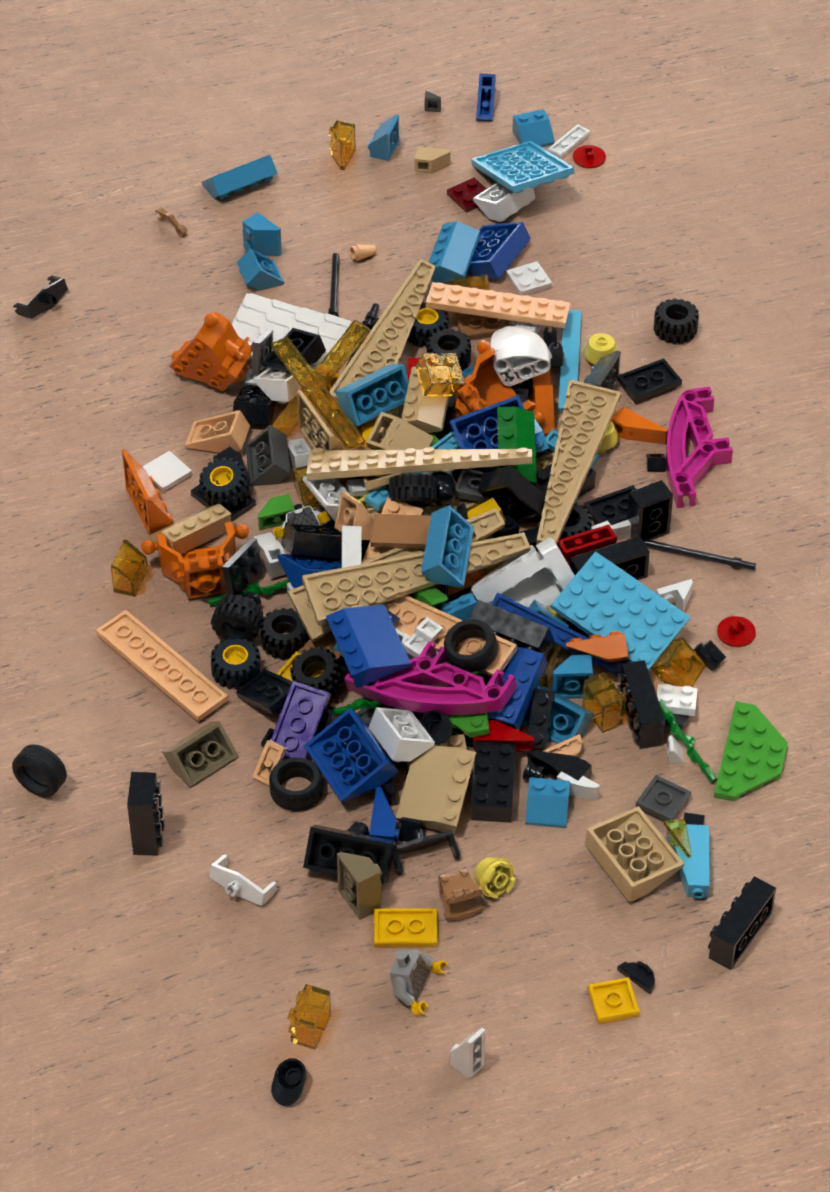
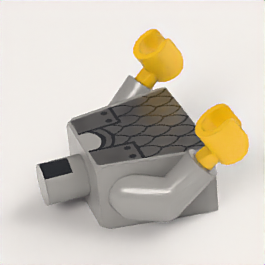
(410, 974)

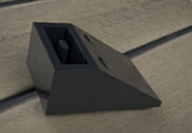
(254, 405)

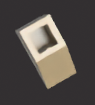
(431, 159)

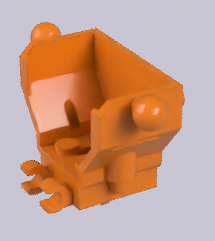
(214, 354)
(485, 387)
(198, 569)

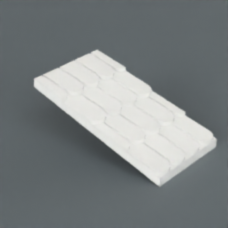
(261, 313)

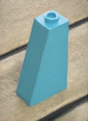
(696, 868)

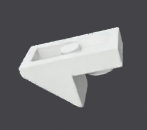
(677, 593)

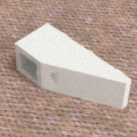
(269, 550)

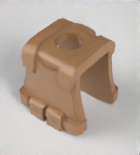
(459, 895)

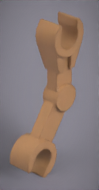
(164, 215)

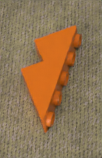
(543, 398)

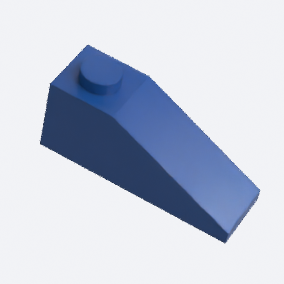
(486, 97)
(383, 821)

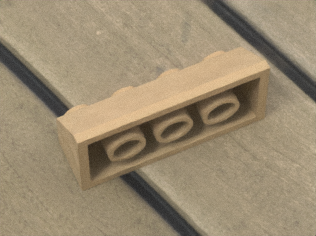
(423, 411)
(195, 529)

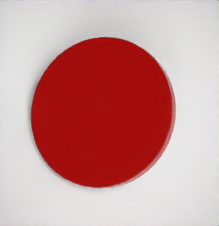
(589, 156)
(736, 631)

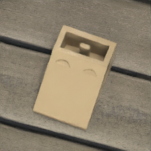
(396, 434)

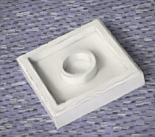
(167, 471)

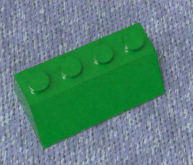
(517, 431)

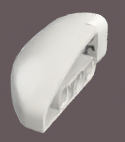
(519, 349)
(528, 577)

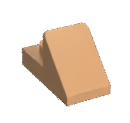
(271, 755)

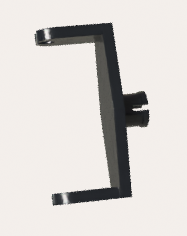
(44, 299)
(550, 339)
(420, 842)

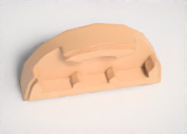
(568, 747)

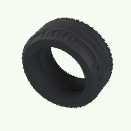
(468, 629)
(292, 768)
(39, 770)

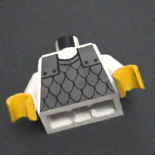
(302, 515)

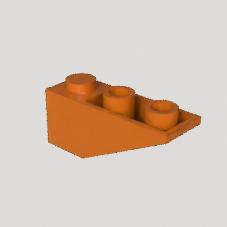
(637, 428)
(607, 648)

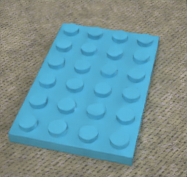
(523, 166)
(611, 600)

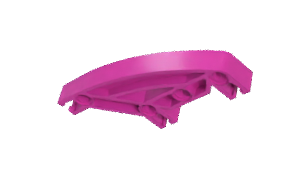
(691, 419)
(407, 692)

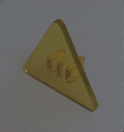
(678, 830)

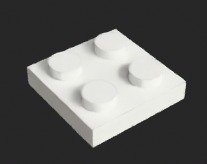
(529, 279)
(678, 699)

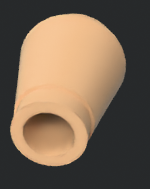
(361, 251)

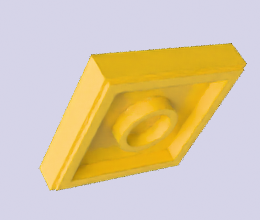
(613, 1000)

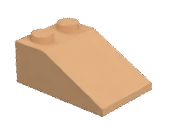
(219, 432)

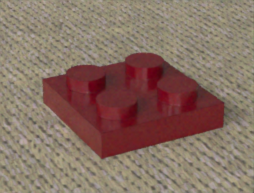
(465, 192)

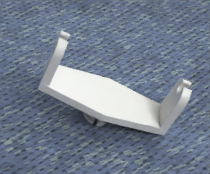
(238, 884)

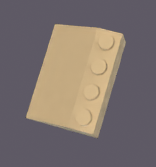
(315, 427)
(437, 787)
(632, 853)

